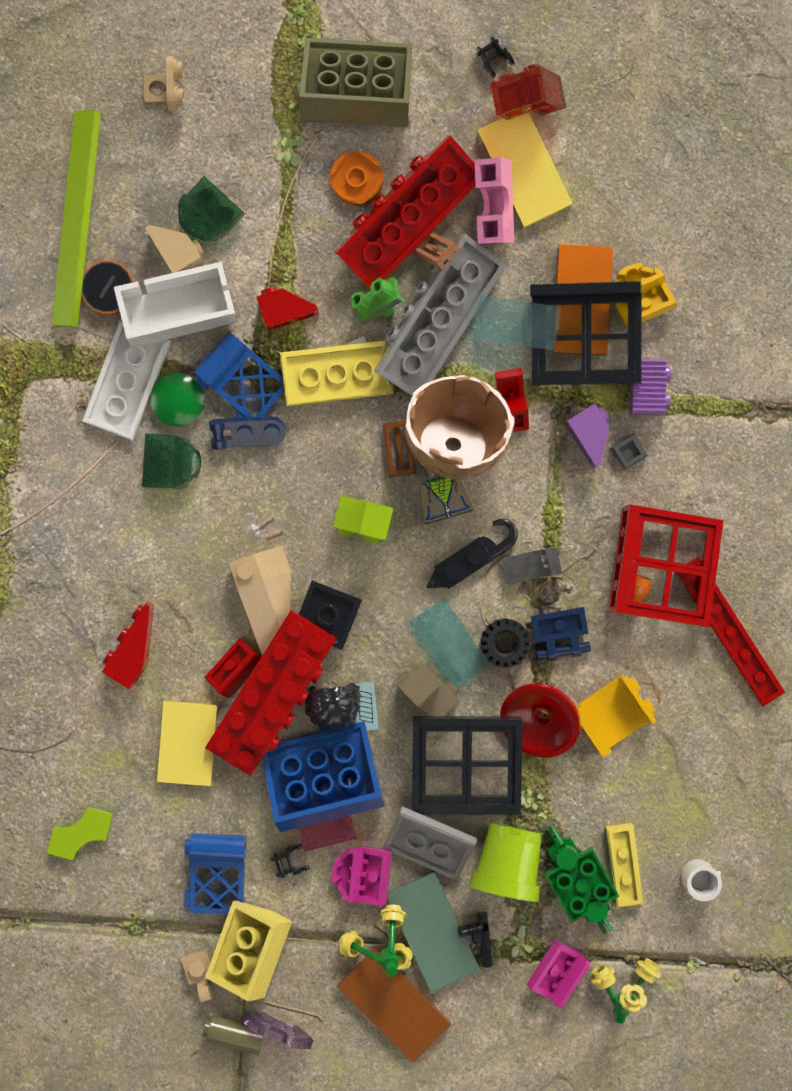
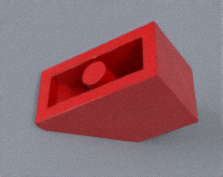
(284, 308)

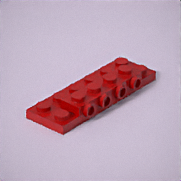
(408, 212)
(271, 693)

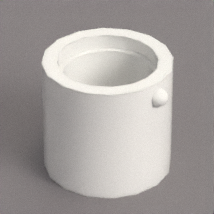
(701, 880)

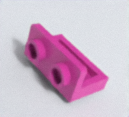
(559, 973)

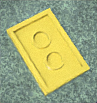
(183, 740)

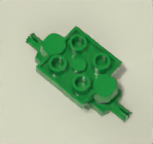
(579, 881)

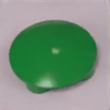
(177, 399)

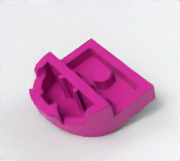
(363, 875)

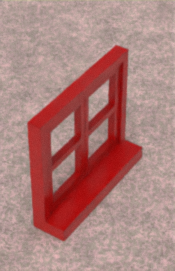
(629, 559)

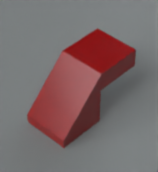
(511, 388)

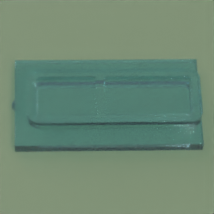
(517, 322)
(449, 643)

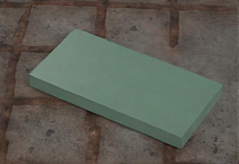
(433, 932)

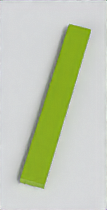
(76, 218)

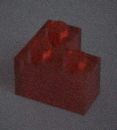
(528, 91)

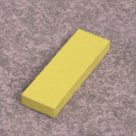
(624, 865)

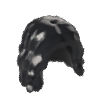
(336, 719)

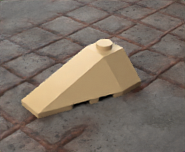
(264, 591)

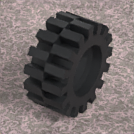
(505, 659)

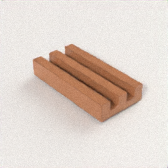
(443, 255)

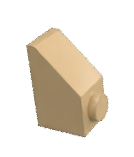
(176, 248)

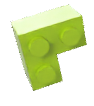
(363, 518)

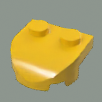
(655, 293)

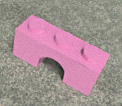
(494, 180)

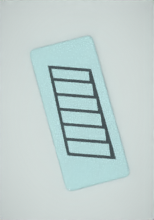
(368, 708)

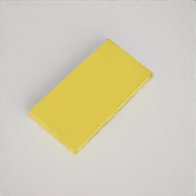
(535, 181)
(334, 374)

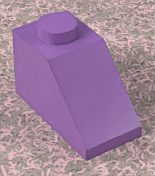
(590, 432)

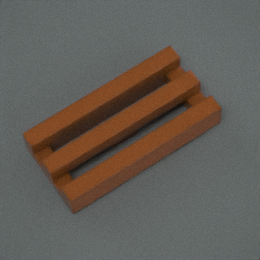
(401, 472)

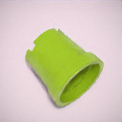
(509, 863)

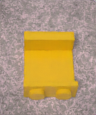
(614, 713)

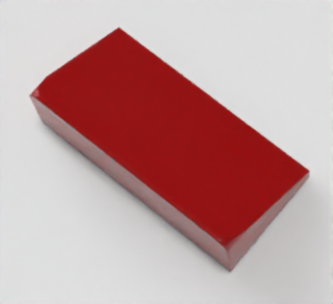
(233, 668)

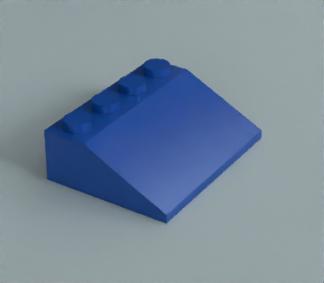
(322, 777)

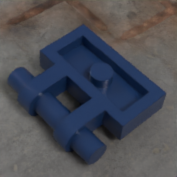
(560, 625)

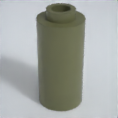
(232, 1035)

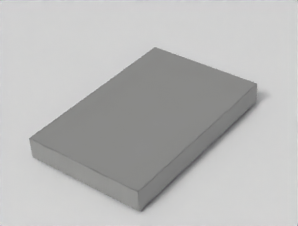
(429, 843)

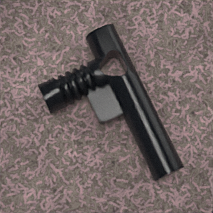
(479, 937)

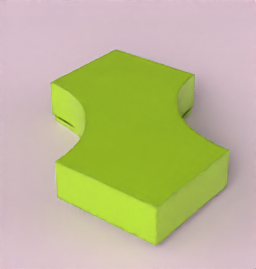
(69, 839)

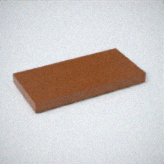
(394, 1006)

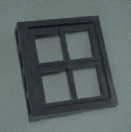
(586, 295)
(466, 803)

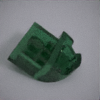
(207, 212)
(169, 462)

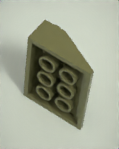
(355, 82)

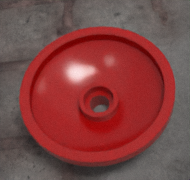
(543, 733)

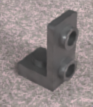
(531, 565)

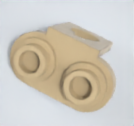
(173, 95)

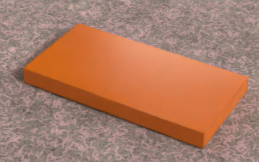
(583, 265)

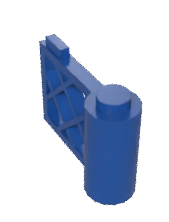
(224, 362)
(215, 852)

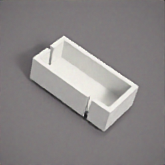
(175, 305)

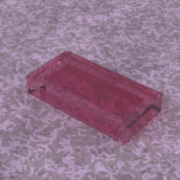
(327, 833)

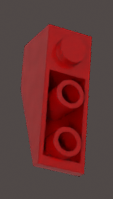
(132, 654)

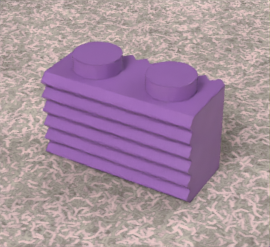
(651, 395)

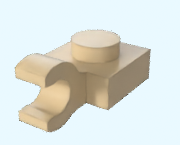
(195, 968)

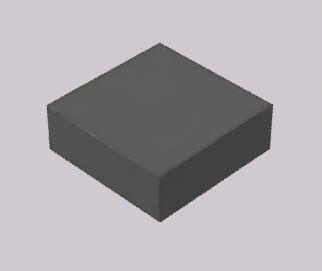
(628, 451)

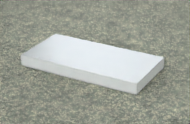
(125, 385)

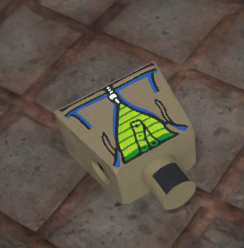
(443, 498)

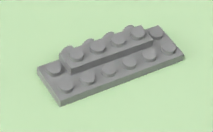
(438, 316)

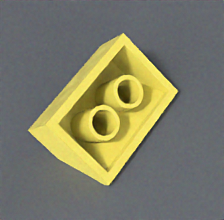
(248, 950)

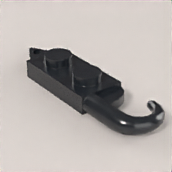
(472, 557)

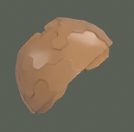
(460, 413)

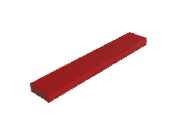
(736, 642)

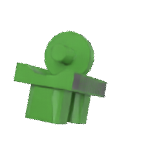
(378, 301)

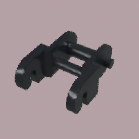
(502, 52)
(281, 872)

